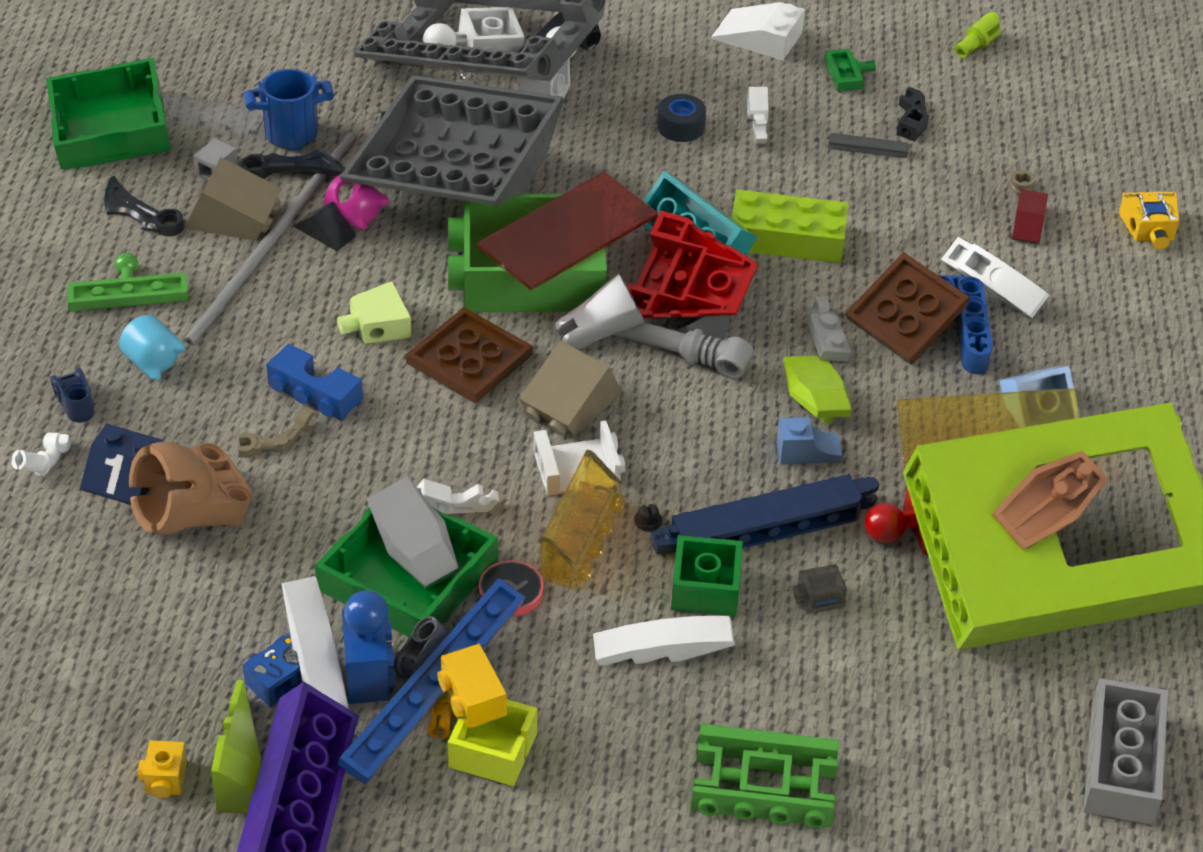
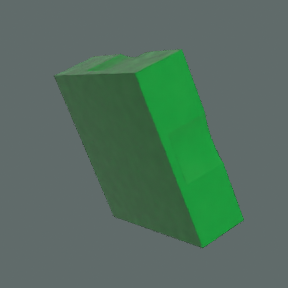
(108, 114)
(362, 563)

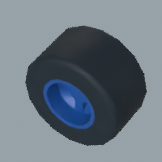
(681, 117)

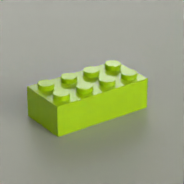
(793, 225)

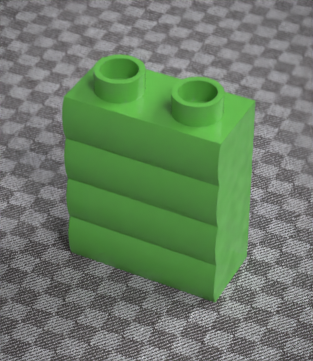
(491, 287)

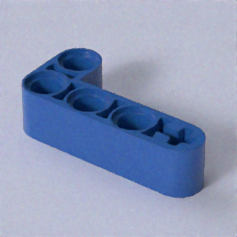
(973, 325)

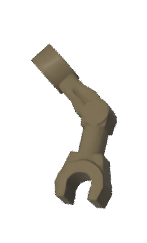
(281, 442)

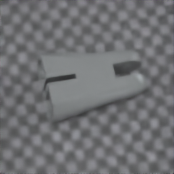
(600, 316)

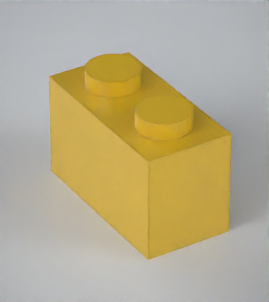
(472, 686)

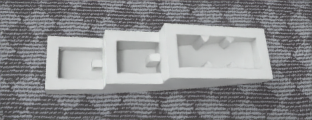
(671, 637)
(313, 638)

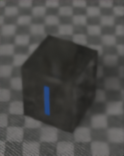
(820, 589)

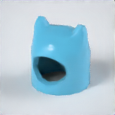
(150, 345)

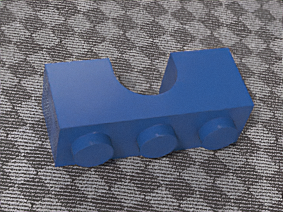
(294, 374)

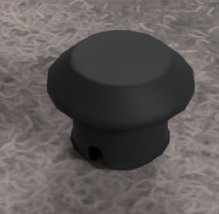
(648, 518)

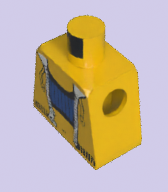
(1151, 216)

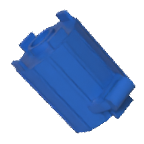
(289, 106)

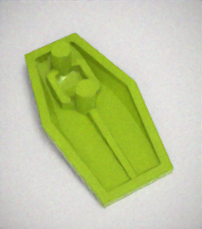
(817, 387)

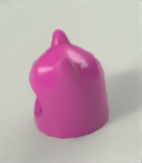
(361, 206)

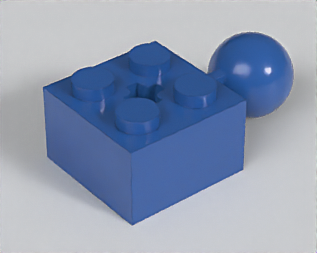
(366, 649)

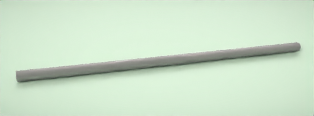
(264, 246)

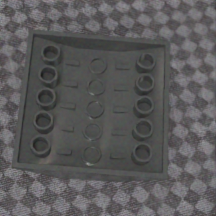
(458, 141)

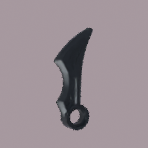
(315, 162)
(120, 201)

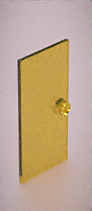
(964, 416)

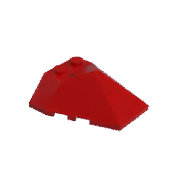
(690, 273)

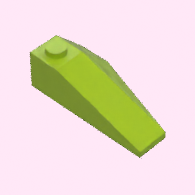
(236, 756)

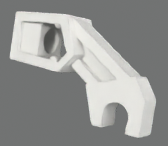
(758, 112)
(470, 501)

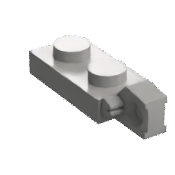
(827, 332)

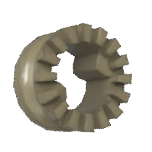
(1019, 176)

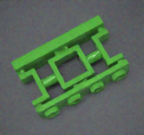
(770, 753)

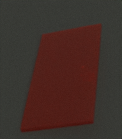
(566, 230)

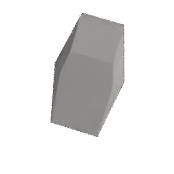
(413, 533)

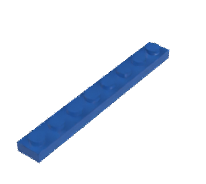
(423, 689)

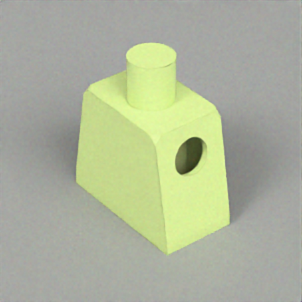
(377, 315)

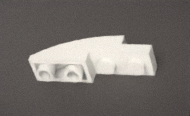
(996, 276)

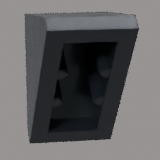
(327, 226)

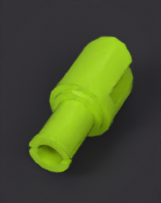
(979, 35)

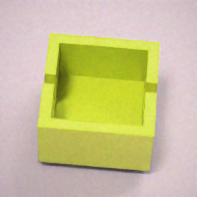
(496, 747)

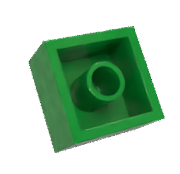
(706, 575)

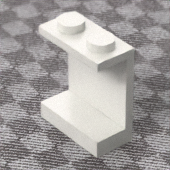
(560, 462)

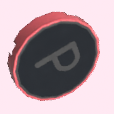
(520, 577)

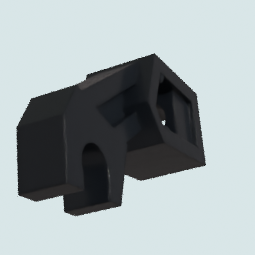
(915, 118)

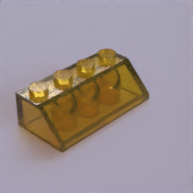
(580, 523)

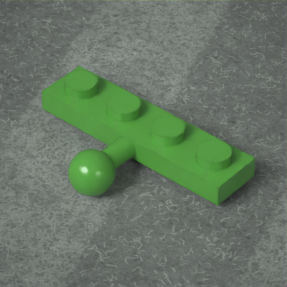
(127, 289)

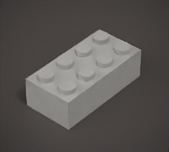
(1126, 751)

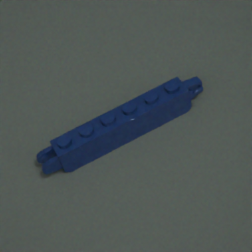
(774, 514)

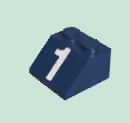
(111, 462)

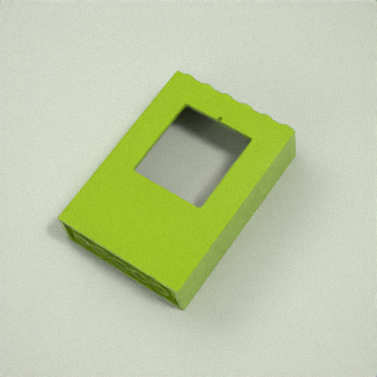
(1007, 593)

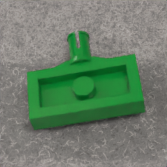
(846, 69)

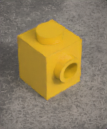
(163, 768)

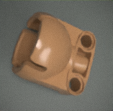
(187, 488)

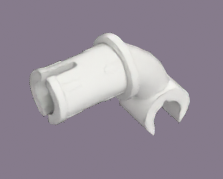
(42, 461)

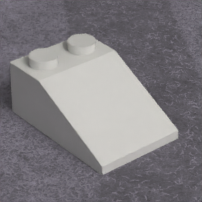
(763, 28)

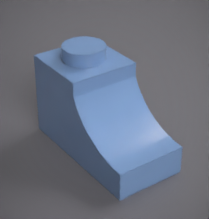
(802, 443)

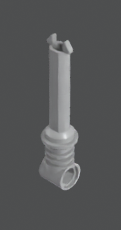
(727, 355)

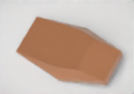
(1050, 499)

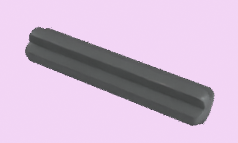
(868, 145)

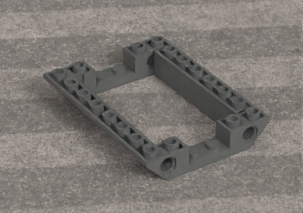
(537, 61)

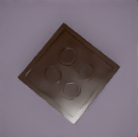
(907, 308)
(469, 354)

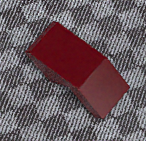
(1030, 216)

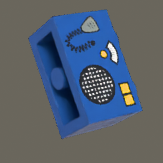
(273, 671)

